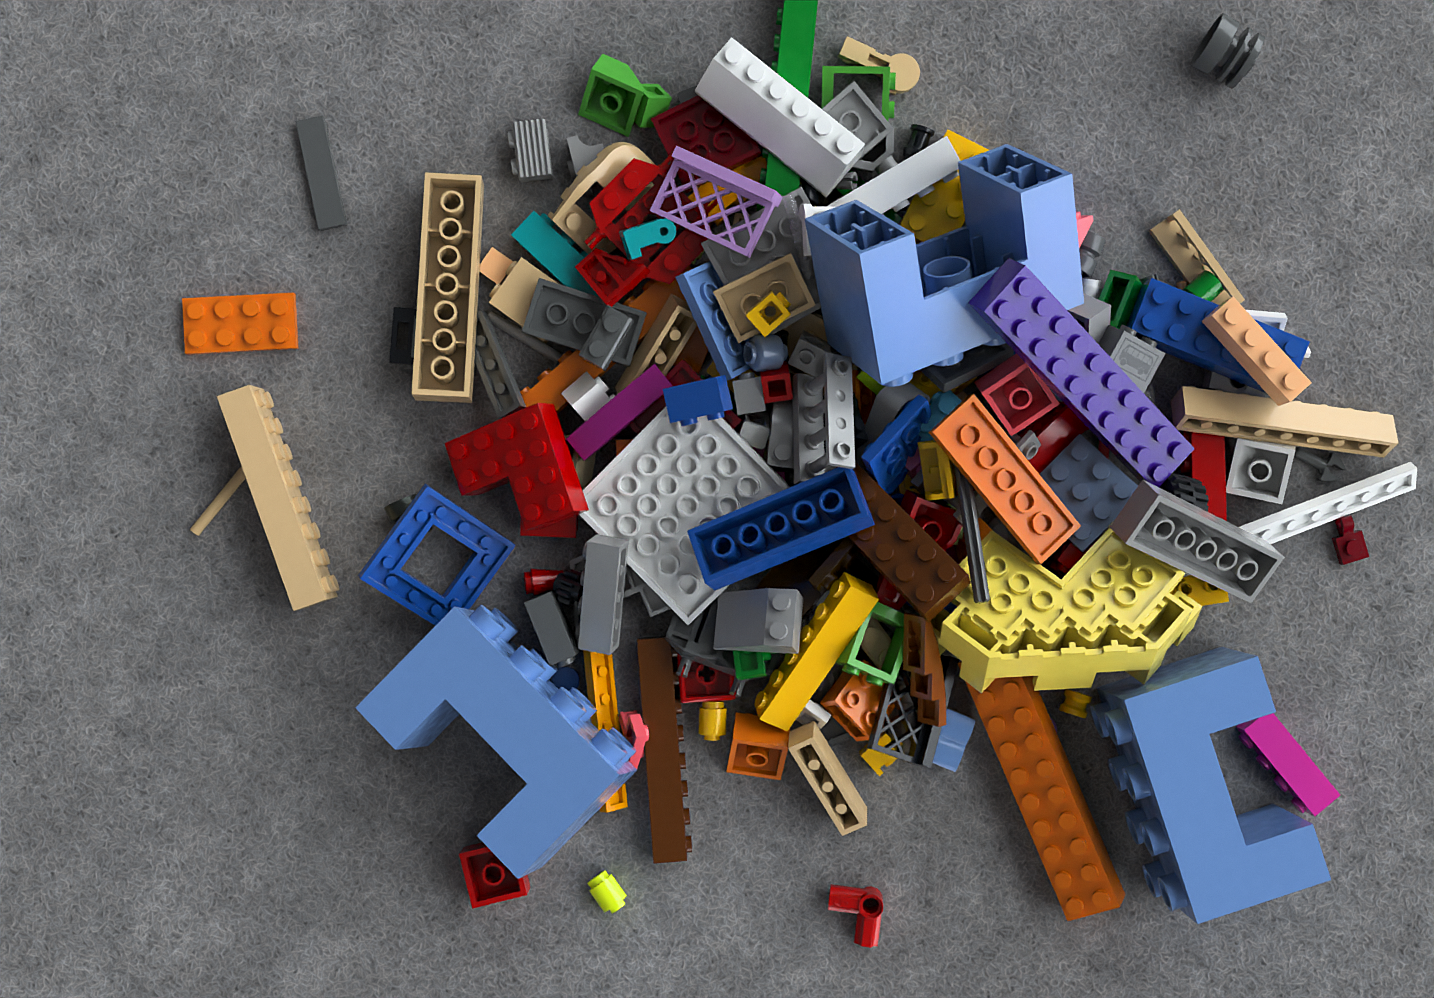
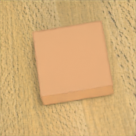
(495, 266)

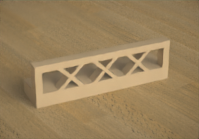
(1190, 254)

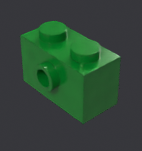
(1121, 293)

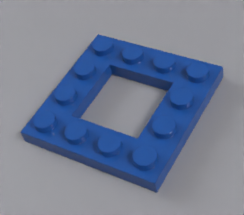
(429, 508)

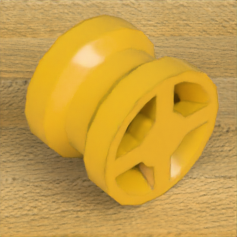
(1075, 703)

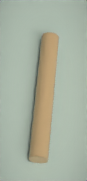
(218, 502)

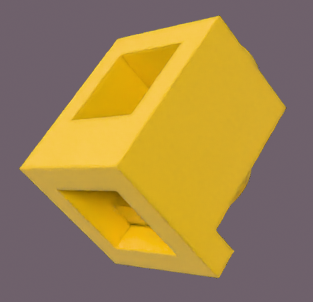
(765, 323)
(877, 759)

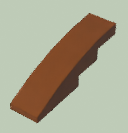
(924, 662)

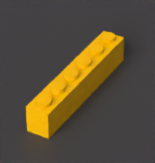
(819, 648)

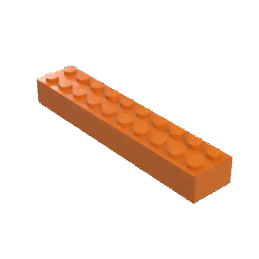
(1048, 796)

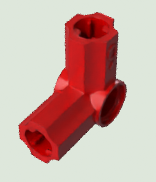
(868, 918)

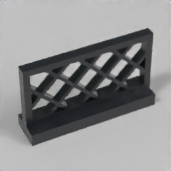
(922, 736)

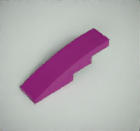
(618, 412)

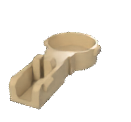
(902, 64)

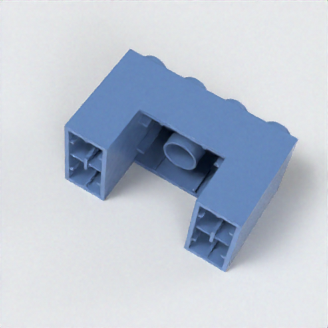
(907, 302)
(537, 729)
(1166, 760)

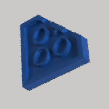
(889, 453)

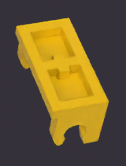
(936, 471)

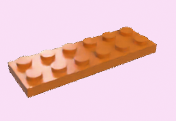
(1005, 479)

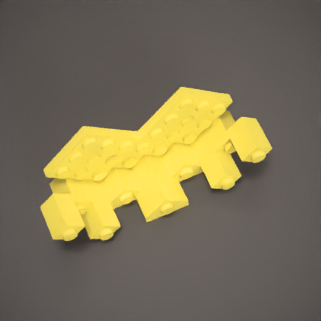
(1098, 618)

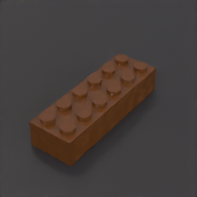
(907, 553)

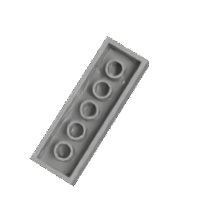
(1196, 541)

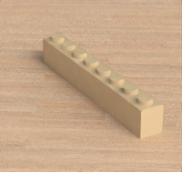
(1287, 424)

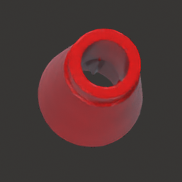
(539, 580)

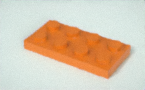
(240, 323)

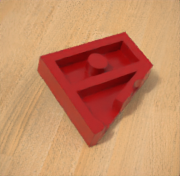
(610, 275)

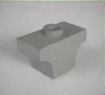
(582, 155)

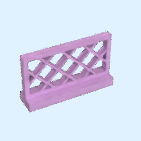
(731, 183)

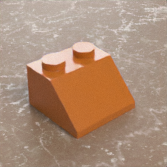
(757, 748)

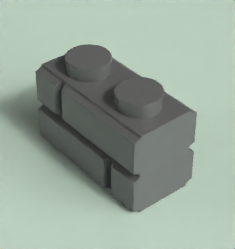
(606, 338)

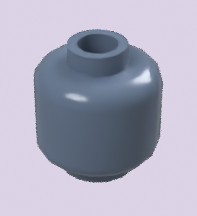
(765, 352)

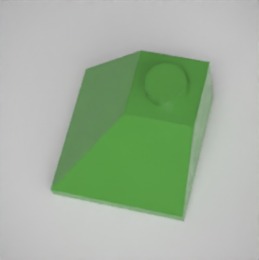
(612, 95)

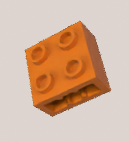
(854, 704)

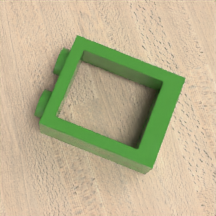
(888, 84)
(894, 654)

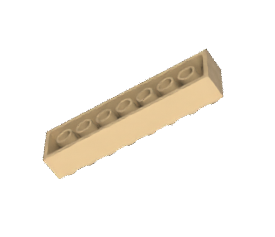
(448, 288)
(278, 496)

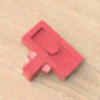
(635, 733)

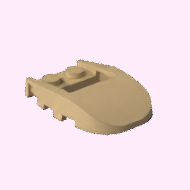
(603, 170)

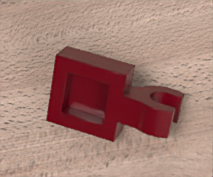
(1350, 544)

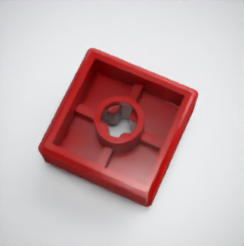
(697, 689)

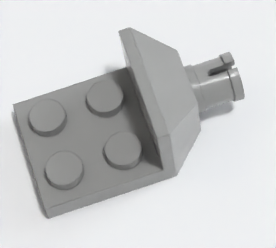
(866, 122)

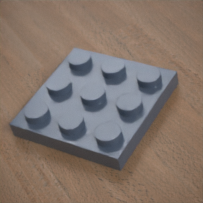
(1089, 489)

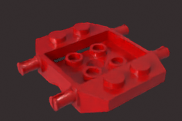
(621, 193)

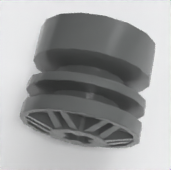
(1230, 52)

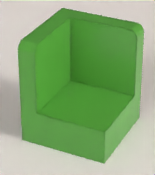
(653, 102)

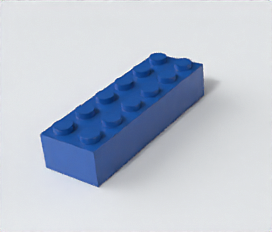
(1175, 323)
(780, 527)

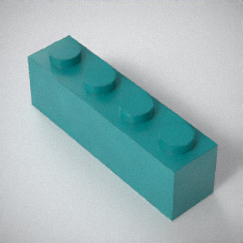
(552, 250)

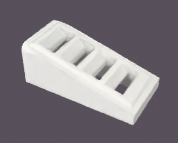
(755, 428)

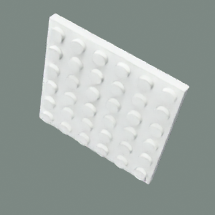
(667, 485)

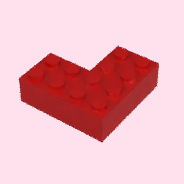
(530, 455)

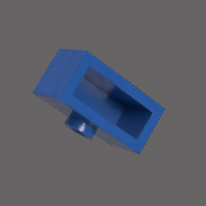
(698, 399)

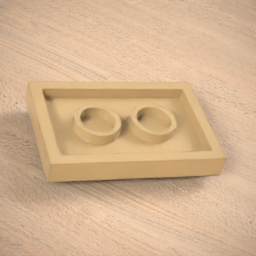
(749, 289)

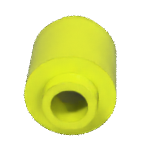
(607, 892)

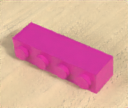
(1289, 763)

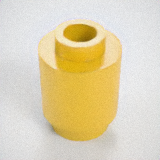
(712, 720)

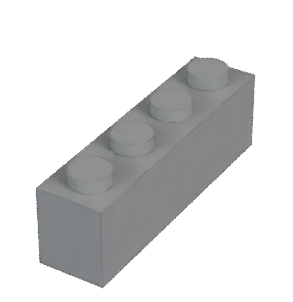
(602, 594)

